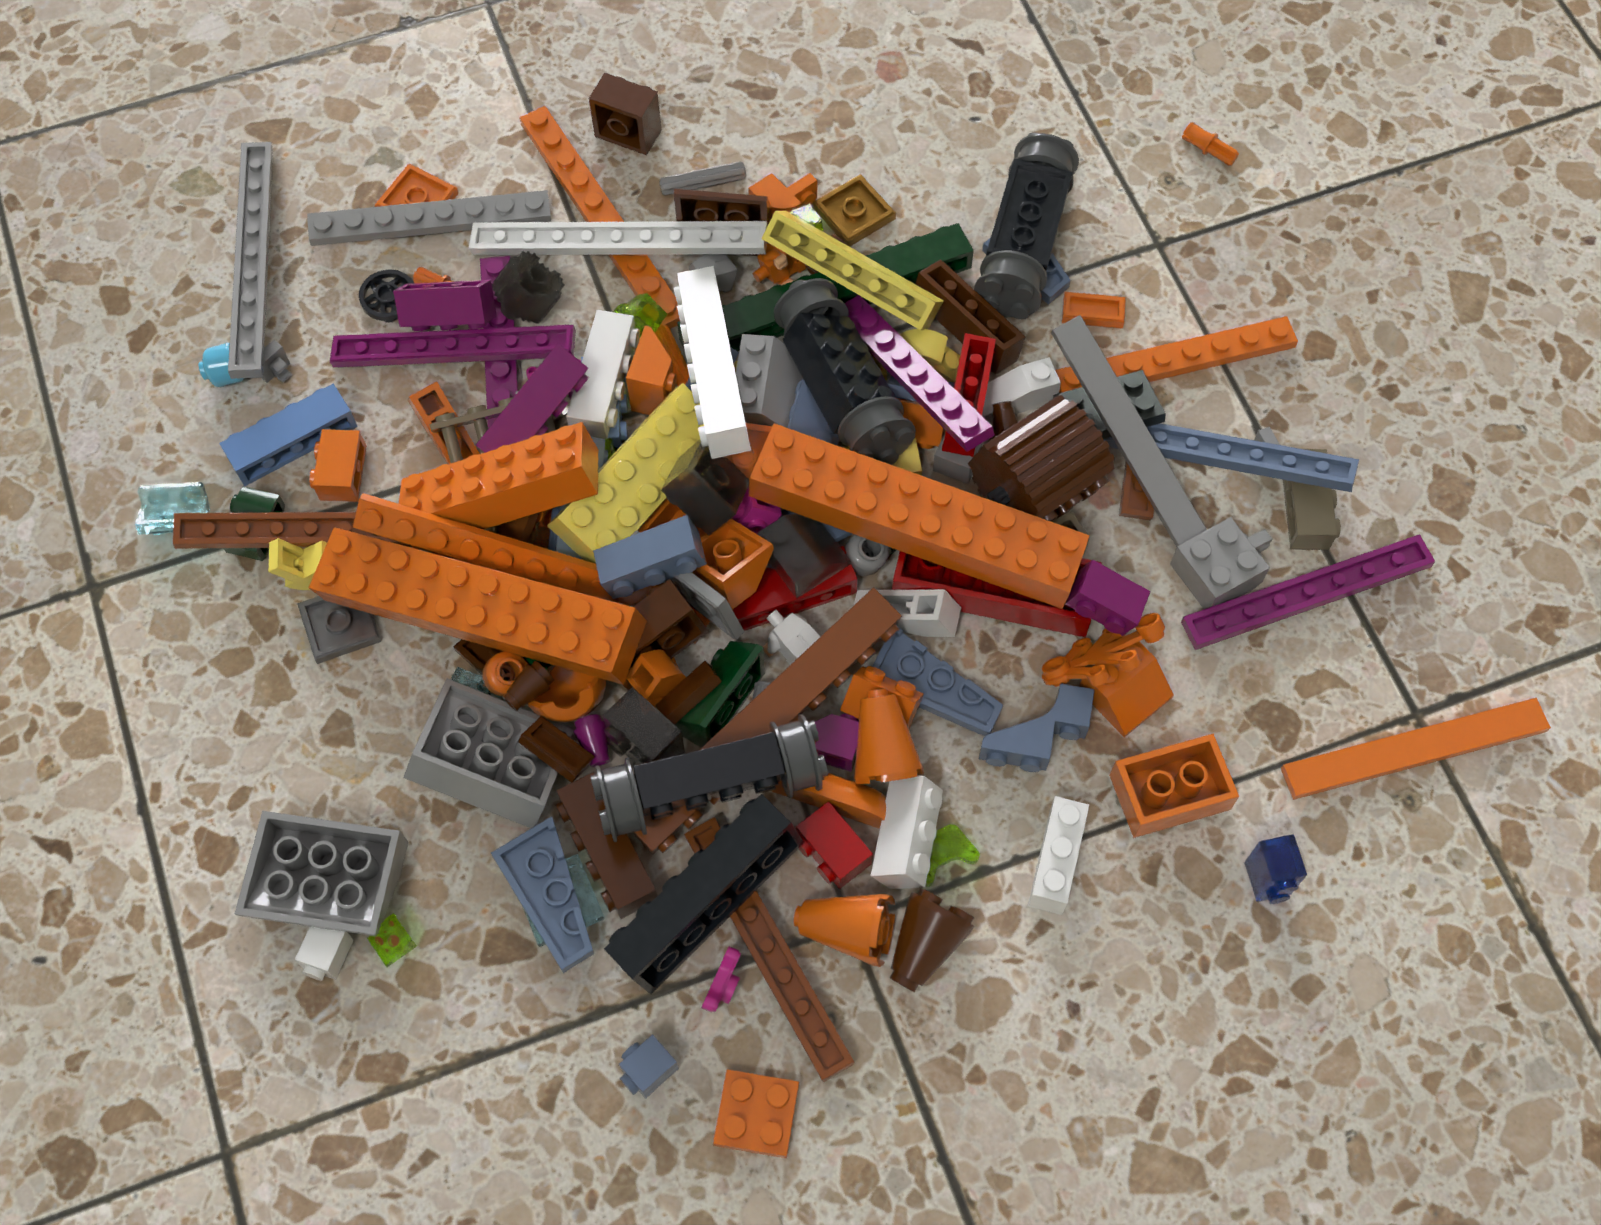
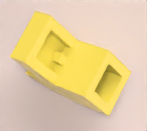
(933, 349)
(294, 563)

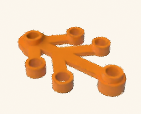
(1103, 651)

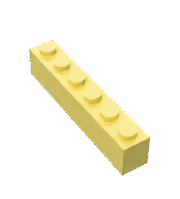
(852, 269)

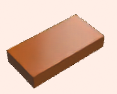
(1094, 309)

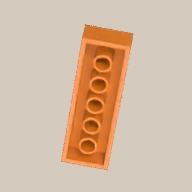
(509, 480)

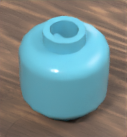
(215, 366)

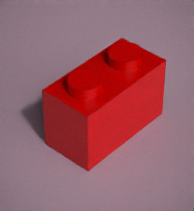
(833, 846)

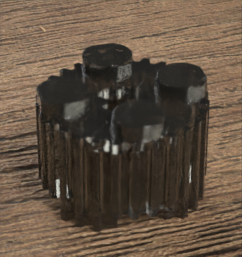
(527, 288)

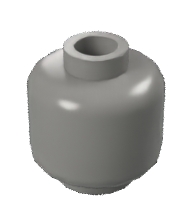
(866, 555)

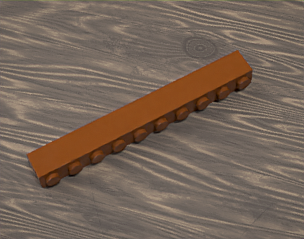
(794, 692)

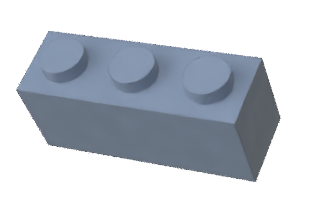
(649, 557)

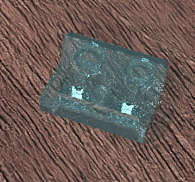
(163, 500)

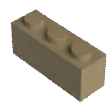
(1311, 515)

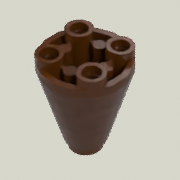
(927, 938)

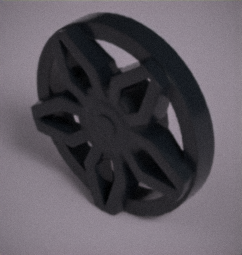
(382, 294)

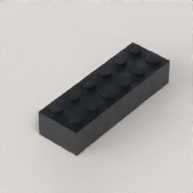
(704, 894)

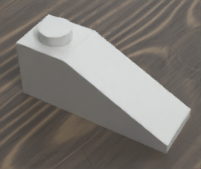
(1025, 386)
(923, 611)

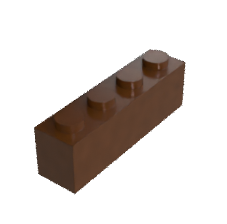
(970, 313)
(613, 863)

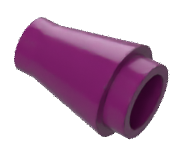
(592, 737)

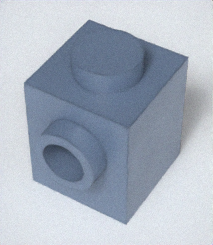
(646, 1066)

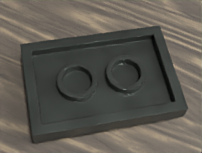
(1139, 392)

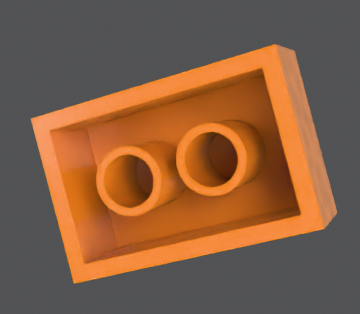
(1173, 785)

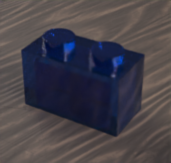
(1275, 869)

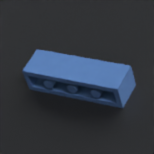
(286, 434)

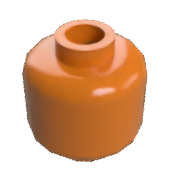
(494, 667)

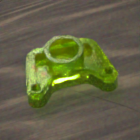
(948, 846)

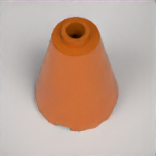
(884, 741)
(849, 924)

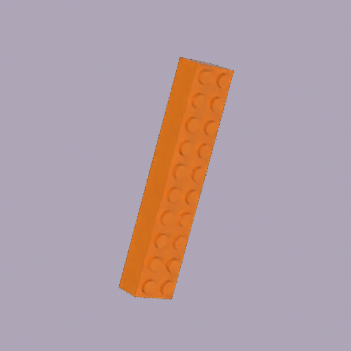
(918, 515)
(479, 605)

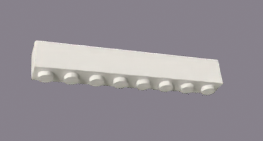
(712, 364)

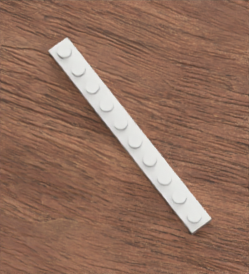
(618, 238)

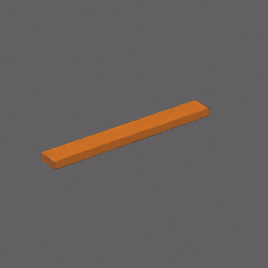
(1414, 748)

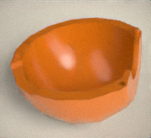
(570, 696)

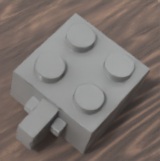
(1222, 563)

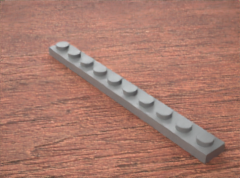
(251, 261)

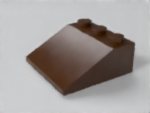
(718, 206)

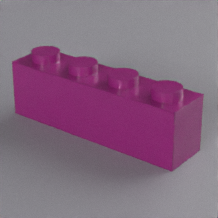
(537, 400)

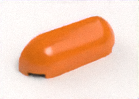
(849, 799)

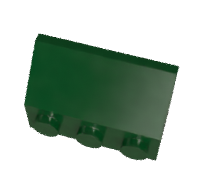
(739, 669)

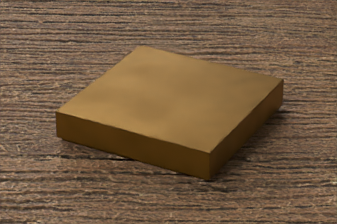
(854, 210)

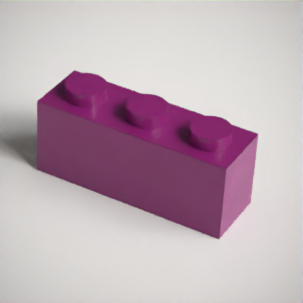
(445, 304)

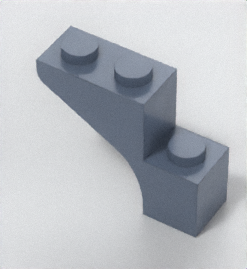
(1031, 741)

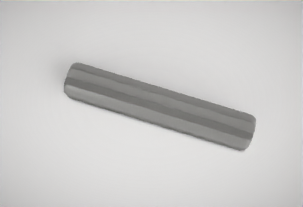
(703, 177)

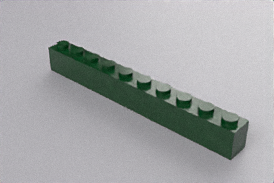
(755, 312)

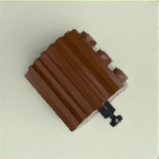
(1044, 461)

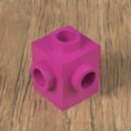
(756, 513)

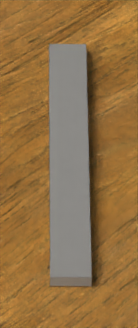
(1128, 431)

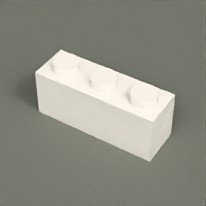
(907, 833)
(1058, 855)

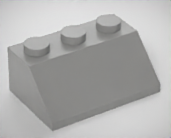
(766, 380)

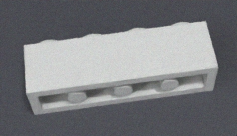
(607, 362)

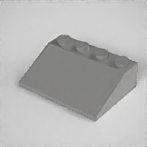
(475, 755)
(321, 873)

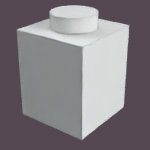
(323, 952)

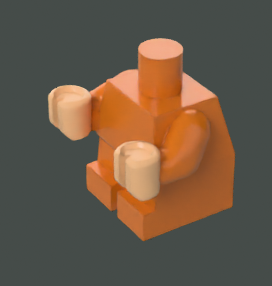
(777, 266)

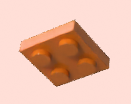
(756, 1113)

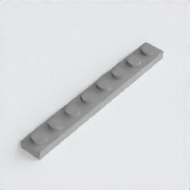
(425, 217)

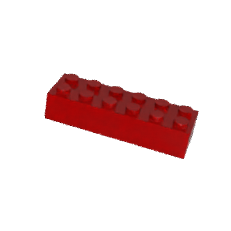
(986, 598)

